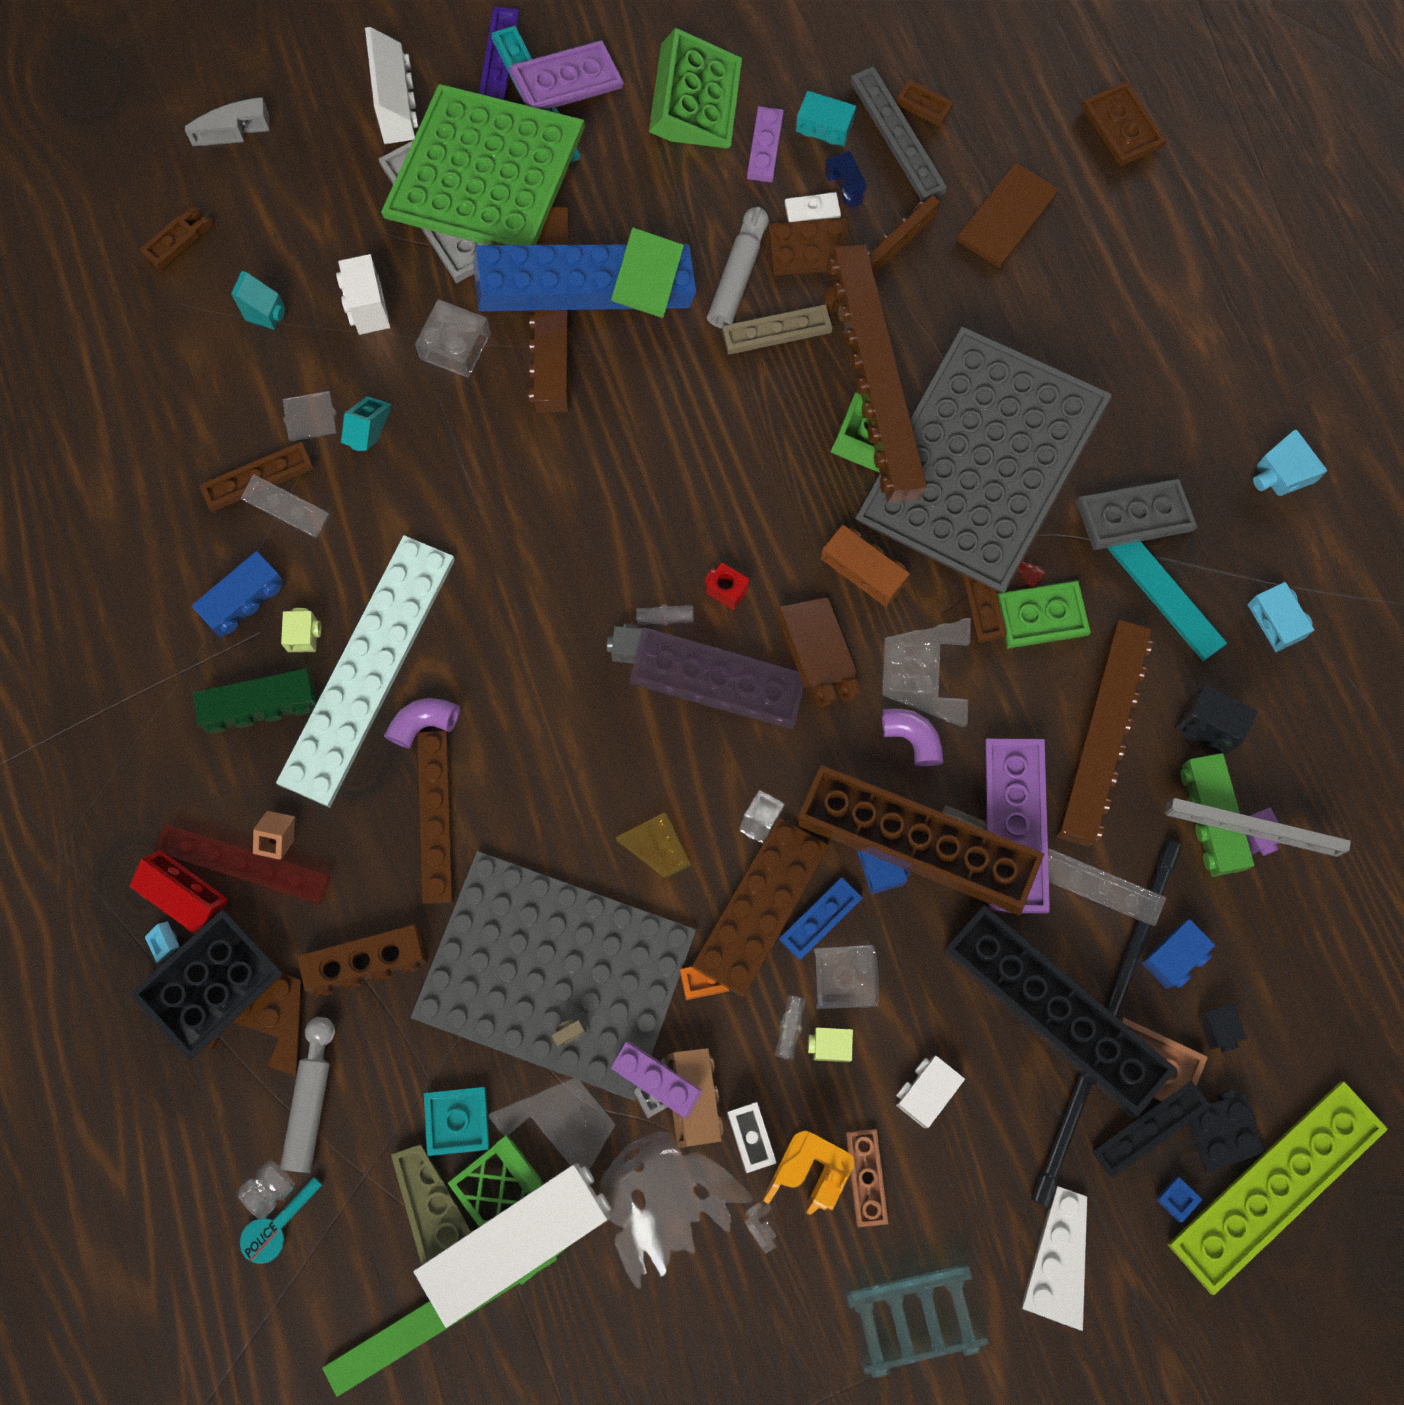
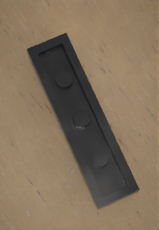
(1152, 1129)

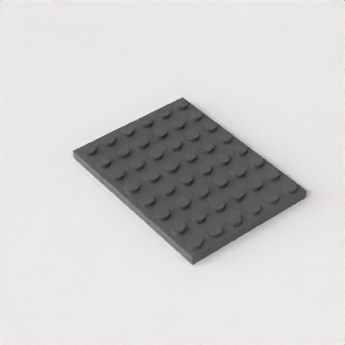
(994, 456)
(547, 952)

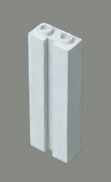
(513, 1244)

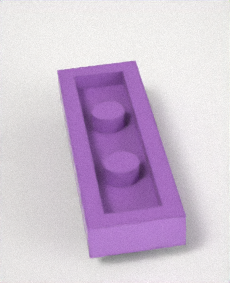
(765, 144)
(657, 1079)

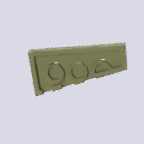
(429, 1204)

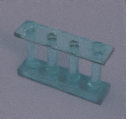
(894, 1294)

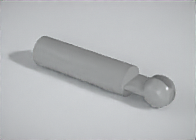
(738, 268)
(308, 1099)

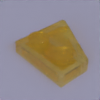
(657, 846)

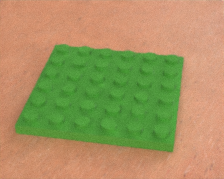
(483, 168)

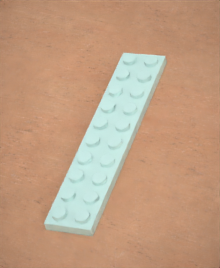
(365, 671)

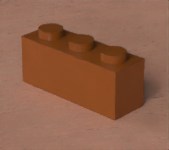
(865, 565)

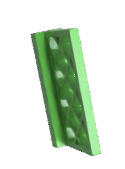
(522, 1173)

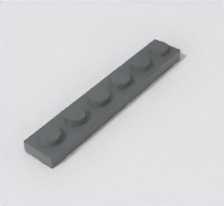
(898, 134)

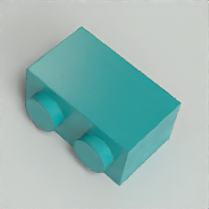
(825, 118)

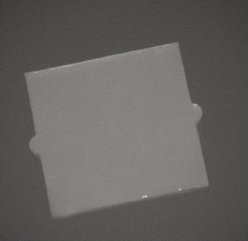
(309, 416)

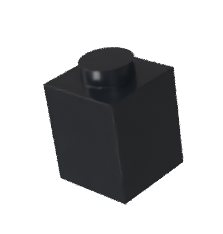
(1222, 1028)

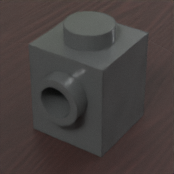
(624, 643)

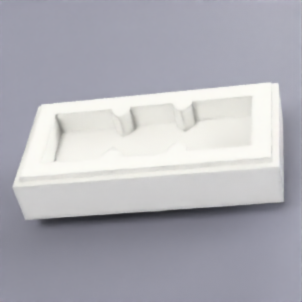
(812, 207)

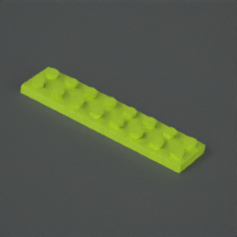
(1277, 1187)

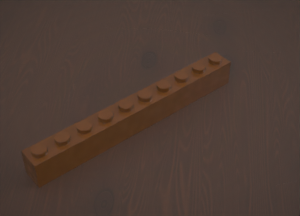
(876, 374)

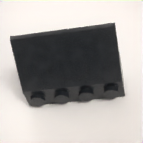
(207, 984)

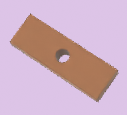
(868, 1198)

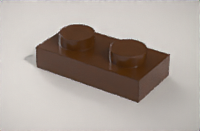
(924, 102)

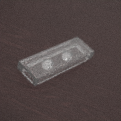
(284, 506)

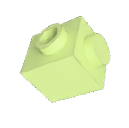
(300, 630)
(831, 1044)

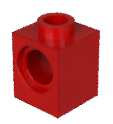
(729, 597)

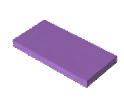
(566, 76)

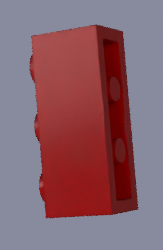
(177, 891)

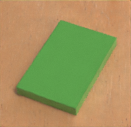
(647, 272)
(1043, 614)

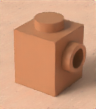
(273, 835)

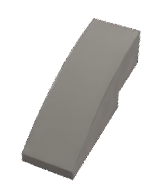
(229, 123)

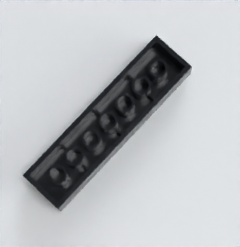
(1060, 1012)

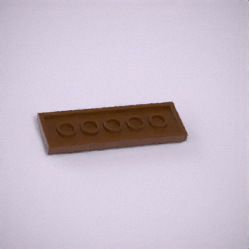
(760, 907)

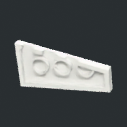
(1058, 1268)

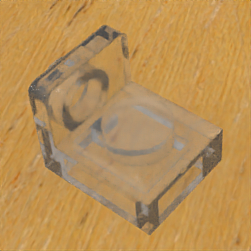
(761, 816)
(761, 1232)

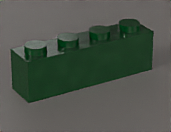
(255, 701)

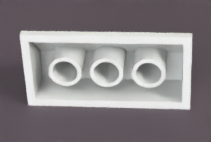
(391, 87)

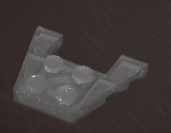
(913, 670)
(566, 1116)

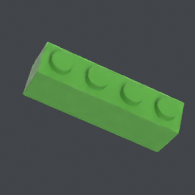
(1211, 786)

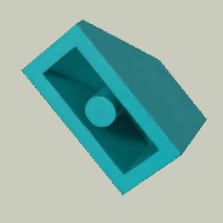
(257, 301)
(364, 423)

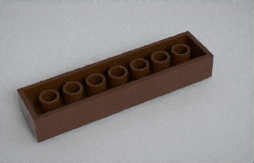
(920, 840)

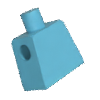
(1289, 466)

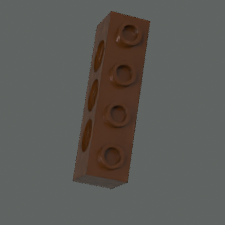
(315, 964)

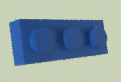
(820, 919)

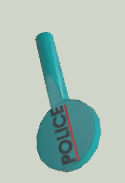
(264, 1238)

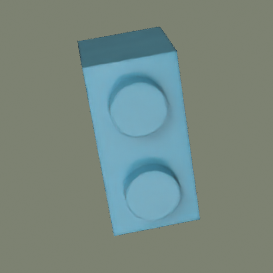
(1281, 616)

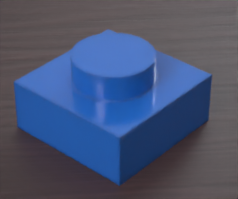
(1179, 1199)

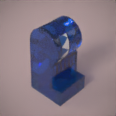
(848, 176)

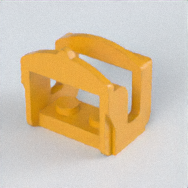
(796, 1162)

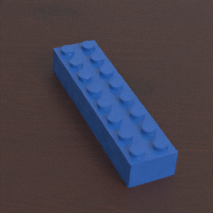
(561, 277)

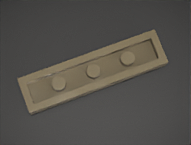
(776, 329)

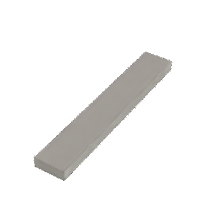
(1257, 827)

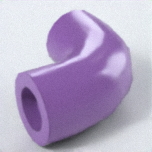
(420, 715)
(918, 731)

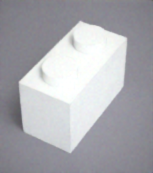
(929, 1091)
(751, 1137)

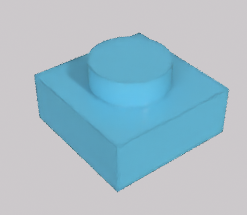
(162, 941)

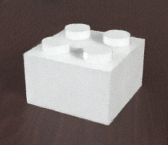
(362, 294)

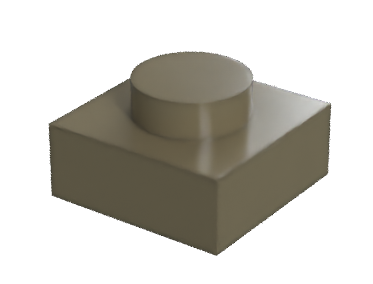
(567, 1032)

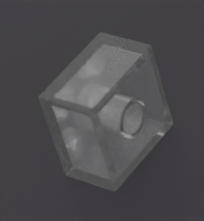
(453, 338)

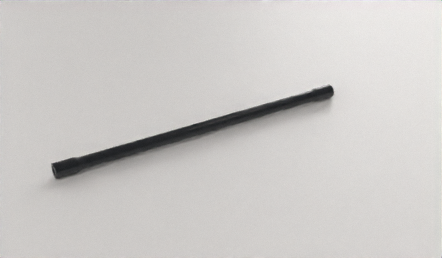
(1048, 1178)

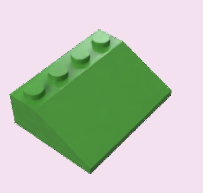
(695, 92)

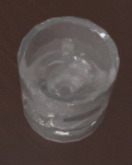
(261, 1193)

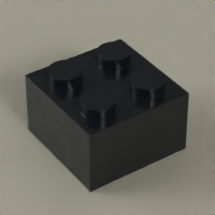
(1215, 720)

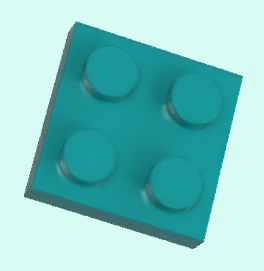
(456, 1121)

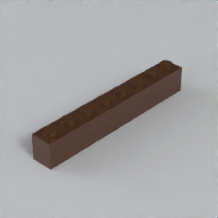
(551, 333)
(1104, 733)

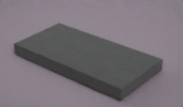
(1136, 514)

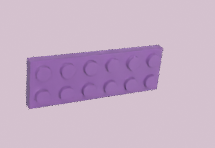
(1018, 805)

